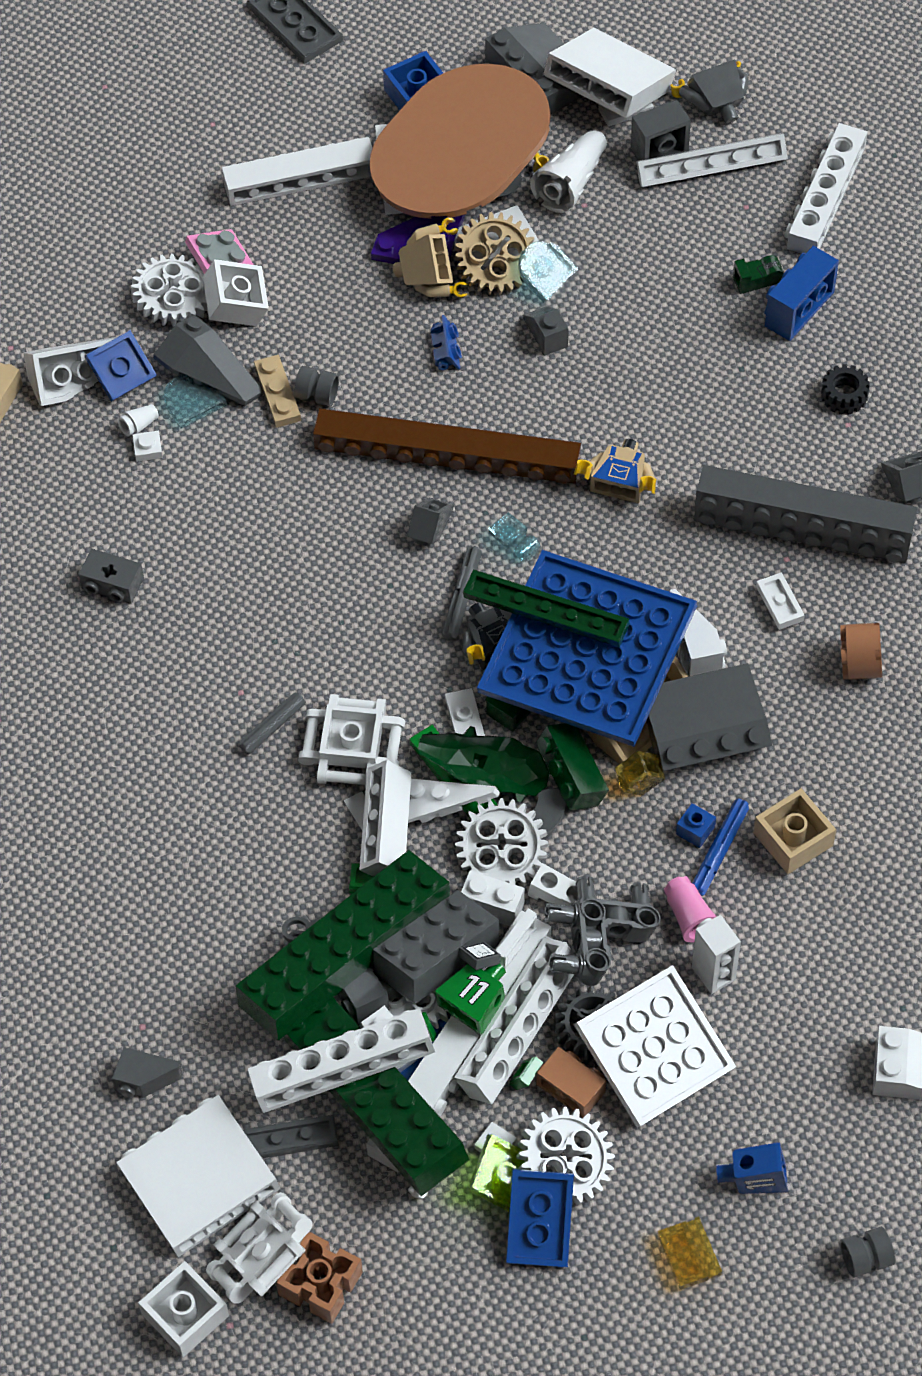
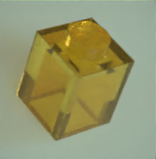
(639, 773)

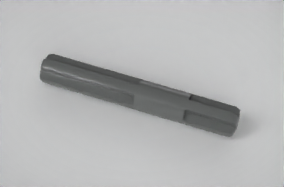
(458, 602)

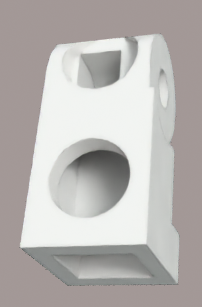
(553, 887)

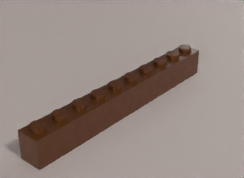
(446, 446)

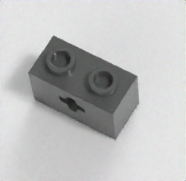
(111, 576)

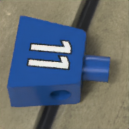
(756, 1170)

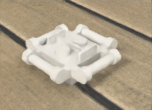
(349, 738)
(259, 1248)

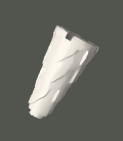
(565, 174)

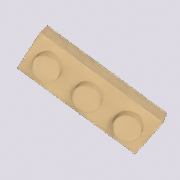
(277, 391)

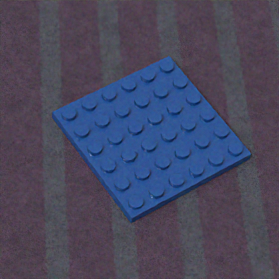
(582, 678)

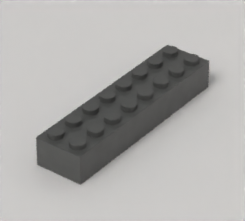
(804, 514)

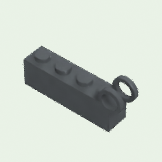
(362, 995)

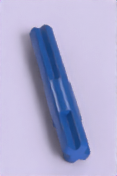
(720, 845)

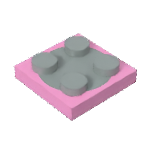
(218, 246)

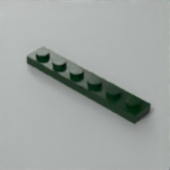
(546, 608)

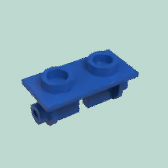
(445, 335)

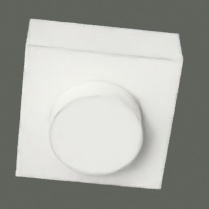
(147, 446)

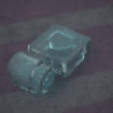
(510, 532)

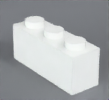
(715, 953)

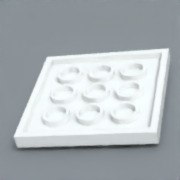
(654, 1046)

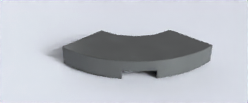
(549, 809)

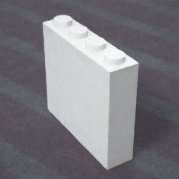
(609, 72)
(198, 1175)

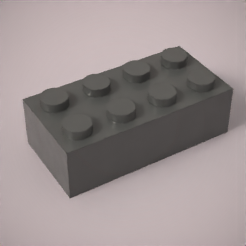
(428, 948)

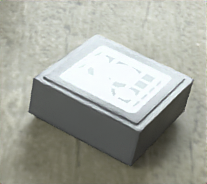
(479, 955)

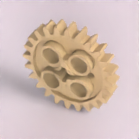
(476, 239)

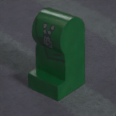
(757, 273)

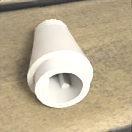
(137, 419)

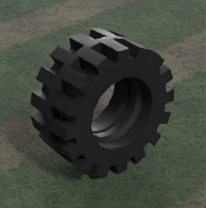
(841, 401)

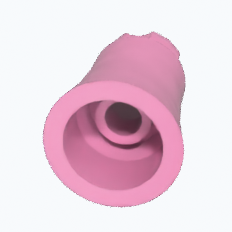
(687, 906)

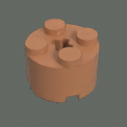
(861, 651)

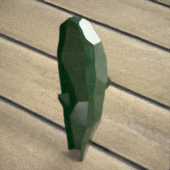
(501, 763)

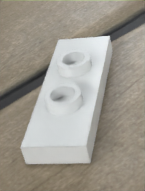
(463, 711)

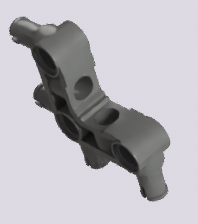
(593, 922)

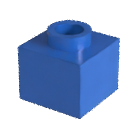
(696, 831)

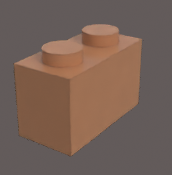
(571, 1081)

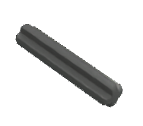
(272, 723)

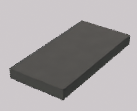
(297, 26)

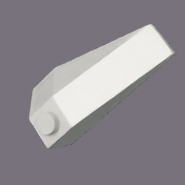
(61, 371)

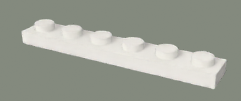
(712, 160)

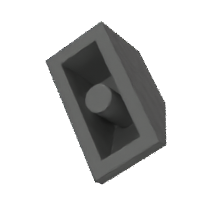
(548, 329)
(429, 521)
(144, 1073)

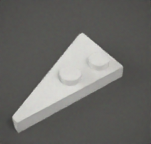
(441, 798)

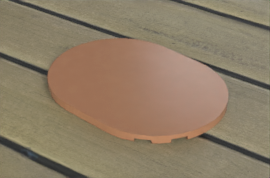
(460, 141)

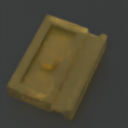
(689, 1253)

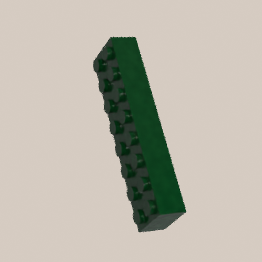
(339, 945)
(388, 1109)

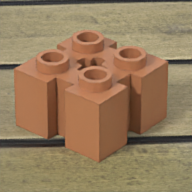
(323, 1295)

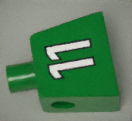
(473, 996)

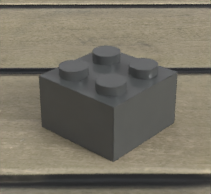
(660, 131)

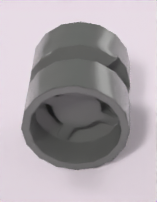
(321, 386)
(867, 1252)

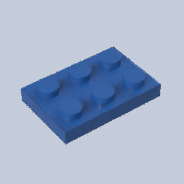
(540, 1218)

